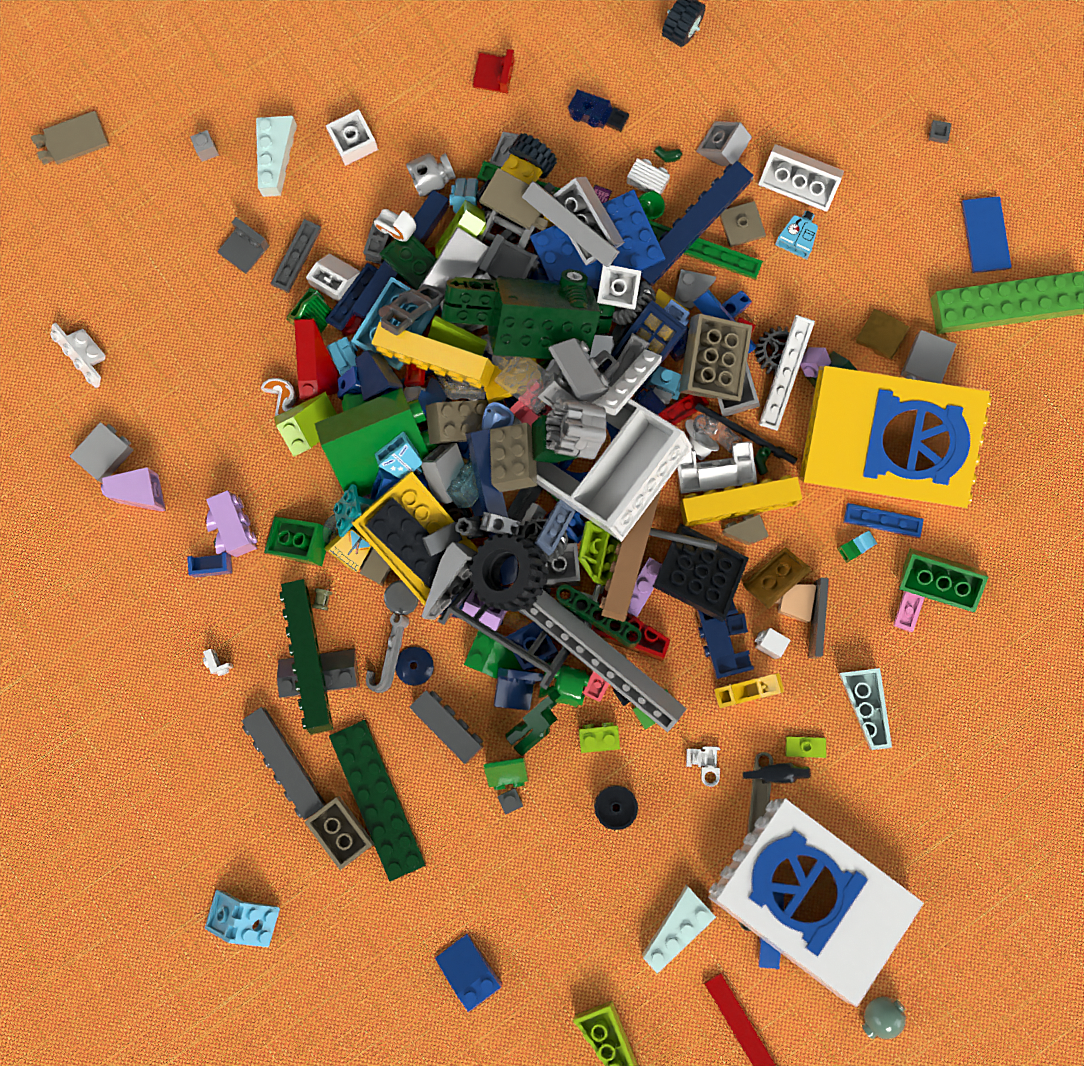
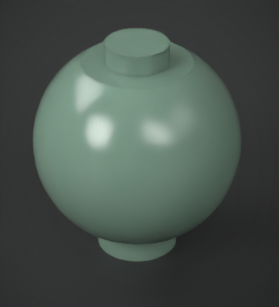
(884, 1018)

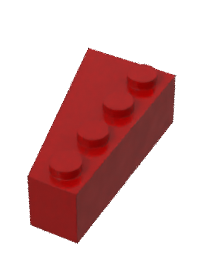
(651, 643)

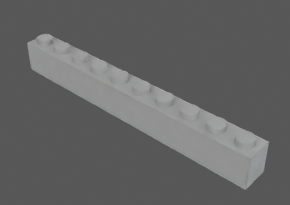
(605, 661)

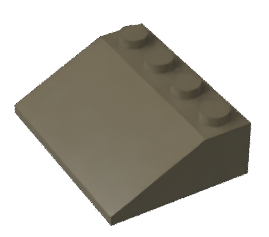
(715, 358)

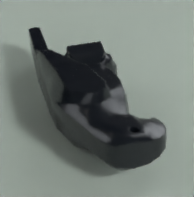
(779, 773)

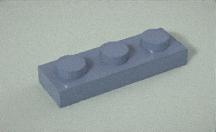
(555, 527)

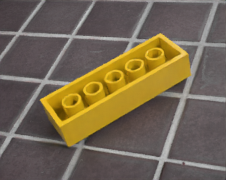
(434, 355)
(741, 501)

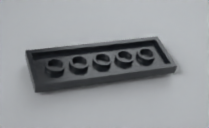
(404, 538)

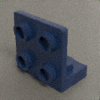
(515, 688)

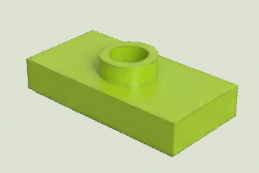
(806, 747)

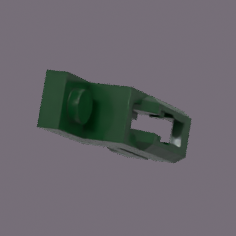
(539, 720)

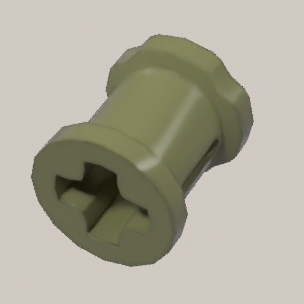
(321, 599)

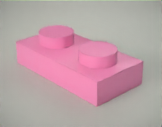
(908, 611)

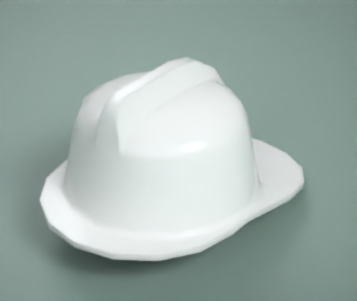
(700, 443)

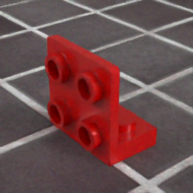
(494, 72)

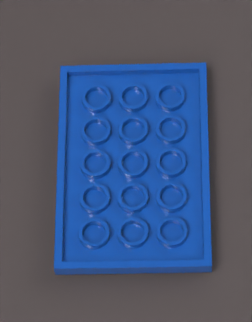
(637, 253)

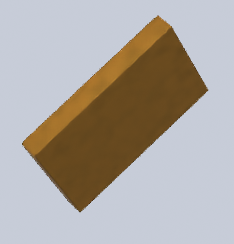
(776, 577)

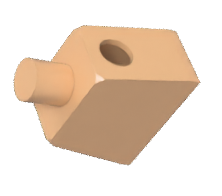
(798, 602)

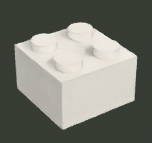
(352, 137)

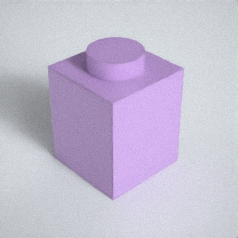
(813, 359)

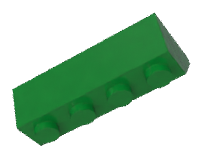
(943, 580)

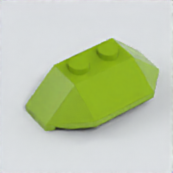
(597, 552)

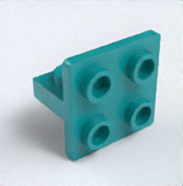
(349, 509)

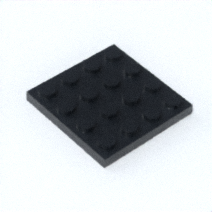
(701, 575)

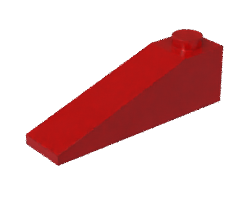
(314, 363)

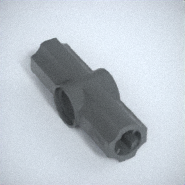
(471, 527)

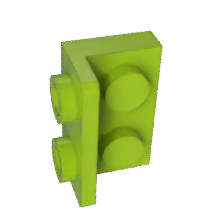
(600, 738)

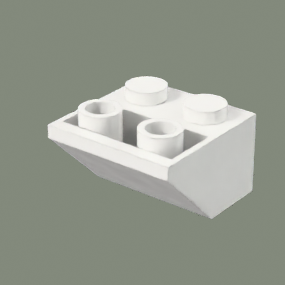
(332, 276)

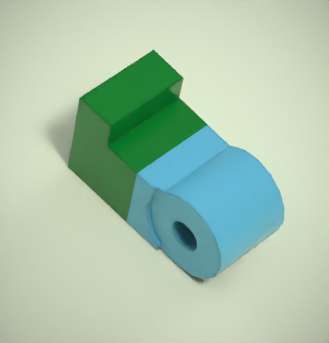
(857, 546)

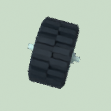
(683, 21)

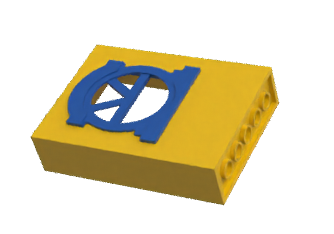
(849, 425)

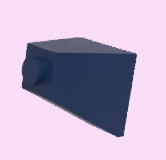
(375, 375)

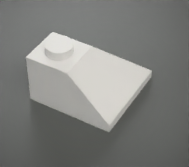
(619, 287)

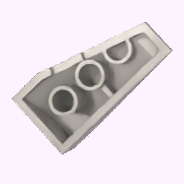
(449, 578)

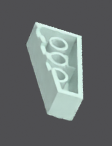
(273, 152)
(868, 702)

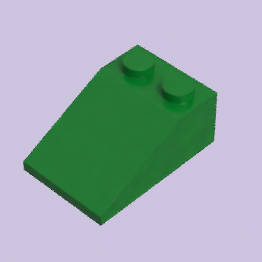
(296, 541)
(488, 655)
(506, 772)

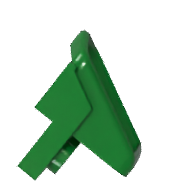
(311, 306)

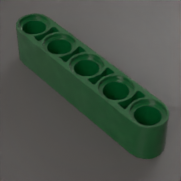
(593, 607)

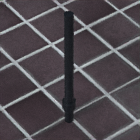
(779, 452)

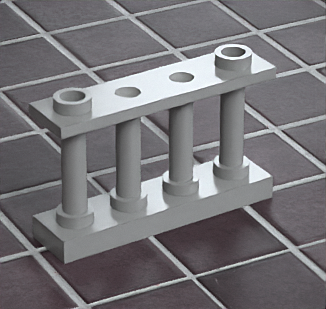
(491, 218)

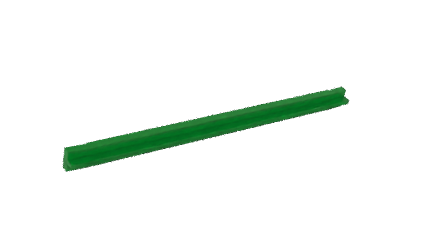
(700, 249)

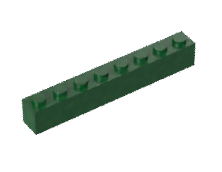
(307, 657)

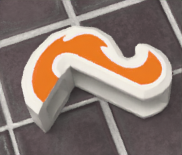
(398, 226)
(286, 393)

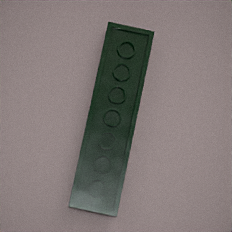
(377, 800)

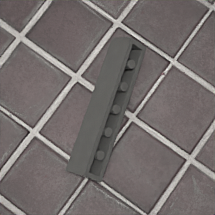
(284, 763)

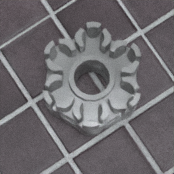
(579, 430)

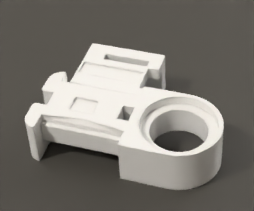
(704, 758)

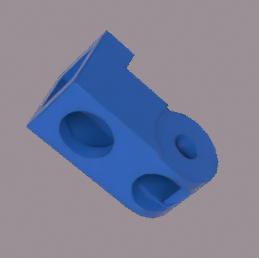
(737, 304)

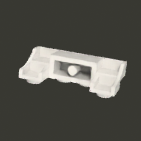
(717, 473)

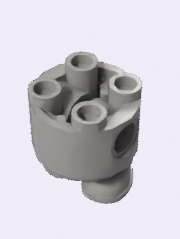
(430, 174)

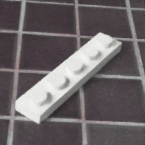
(630, 382)

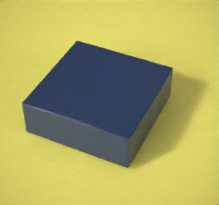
(736, 624)

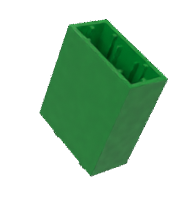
(360, 432)

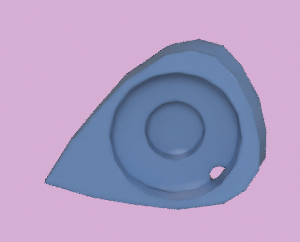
(498, 417)

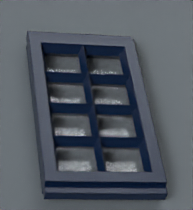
(658, 329)

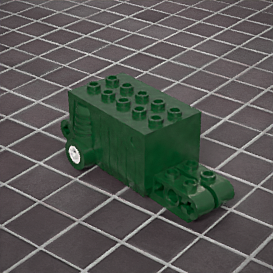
(529, 313)

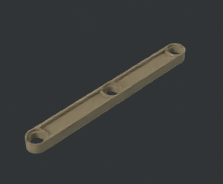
(759, 800)

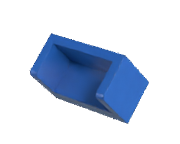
(210, 565)

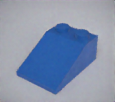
(468, 972)

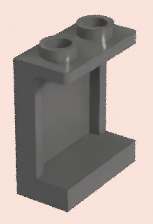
(508, 260)

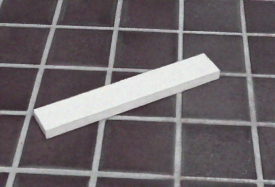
(786, 372)

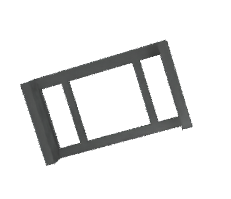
(551, 670)

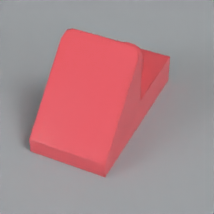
(596, 687)

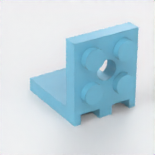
(234, 920)

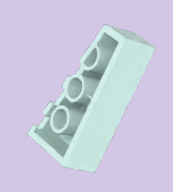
(678, 929)

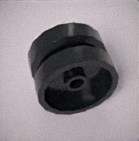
(616, 795)

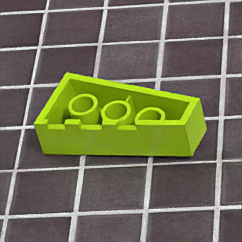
(606, 1035)

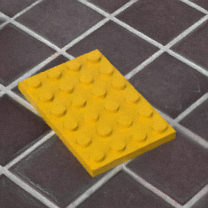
(425, 510)

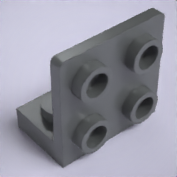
(243, 246)

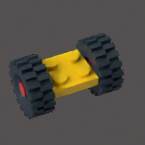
(527, 162)

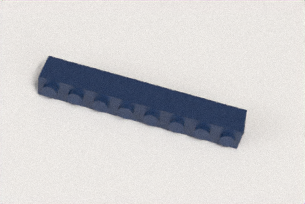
(698, 218)

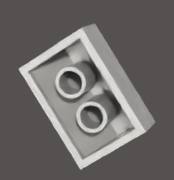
(580, 369)

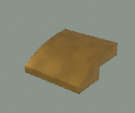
(882, 334)

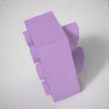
(232, 525)

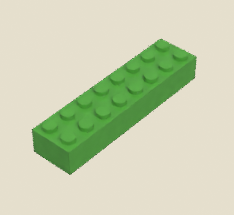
(1008, 302)

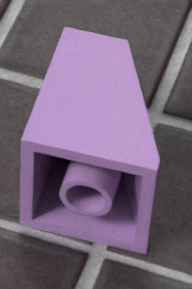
(135, 488)

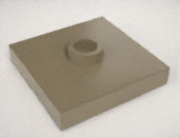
(742, 224)

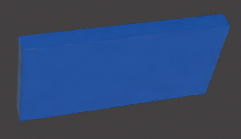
(986, 234)

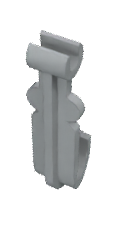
(394, 645)

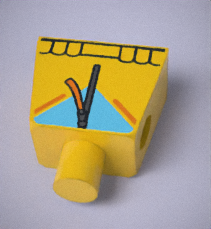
(349, 549)

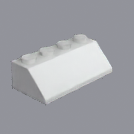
(801, 177)

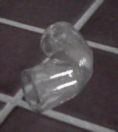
(716, 430)

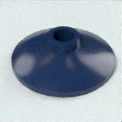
(424, 666)

